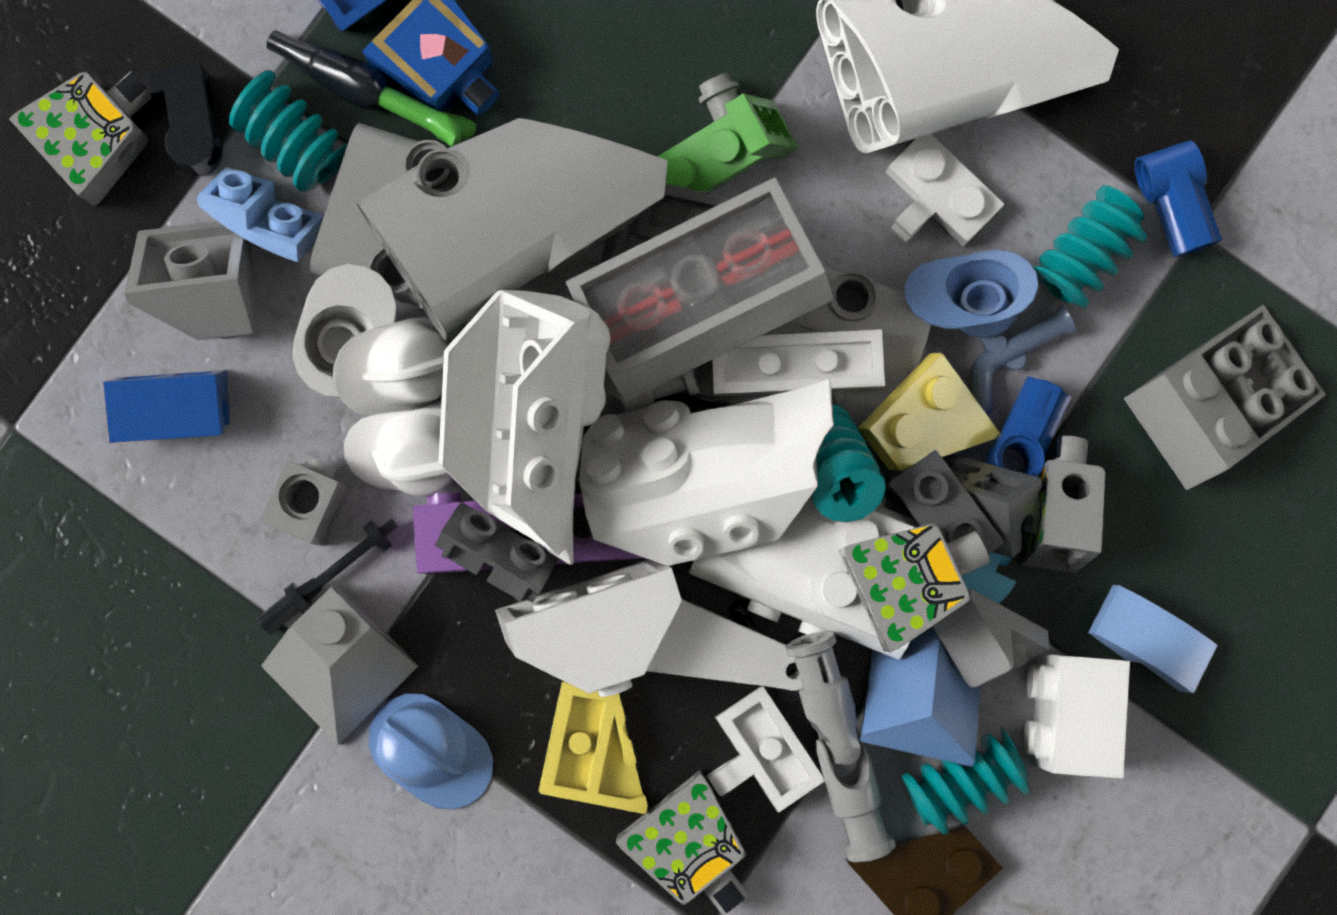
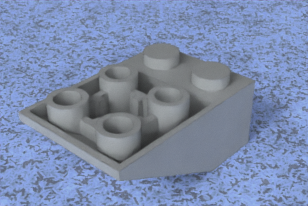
(1225, 398)

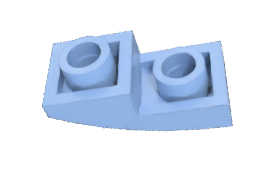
(250, 210)
(1153, 637)

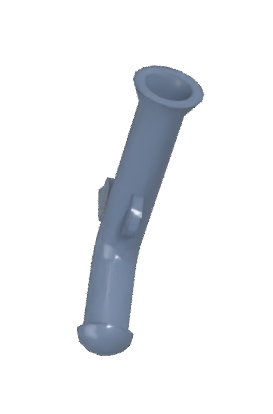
(1012, 353)

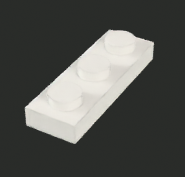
(797, 360)

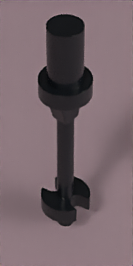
(299, 597)

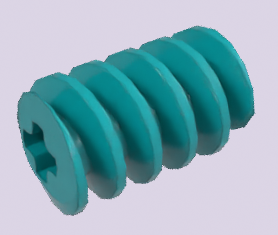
(284, 135)
(1090, 245)
(846, 473)
(966, 785)

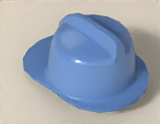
(972, 291)
(430, 751)

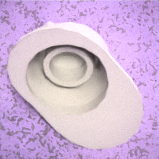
(336, 309)
(391, 367)
(398, 451)

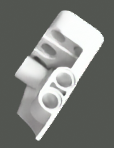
(952, 61)

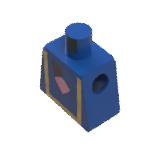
(435, 56)

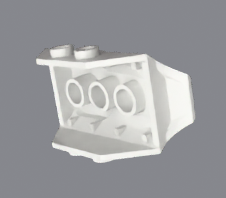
(517, 408)
(706, 479)
(806, 574)

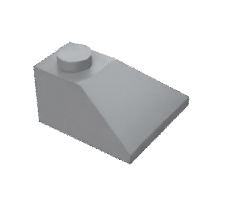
(195, 280)
(338, 663)

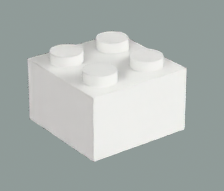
(1078, 715)

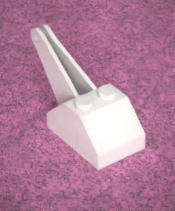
(635, 623)

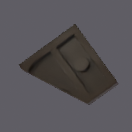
(930, 872)

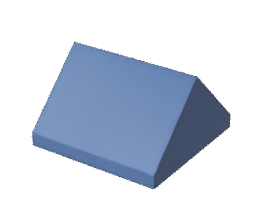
(921, 703)

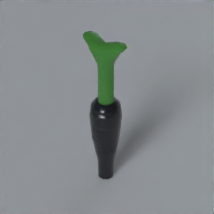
(367, 87)

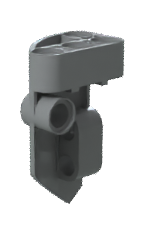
(521, 207)

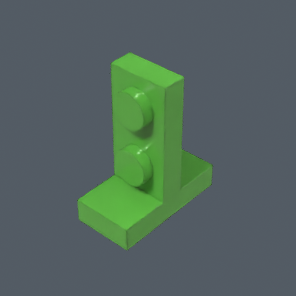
(730, 145)

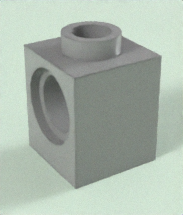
(281, 508)

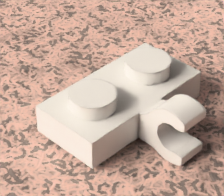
(941, 191)
(766, 751)

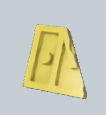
(927, 414)
(591, 753)

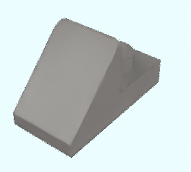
(989, 639)

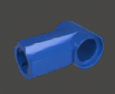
(1175, 185)
(1031, 424)

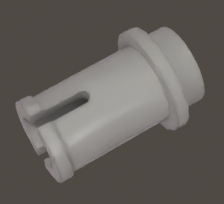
(717, 93)

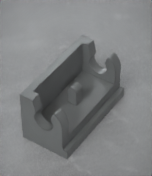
(1003, 498)

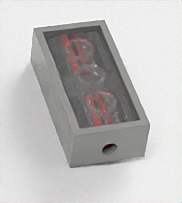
(703, 288)

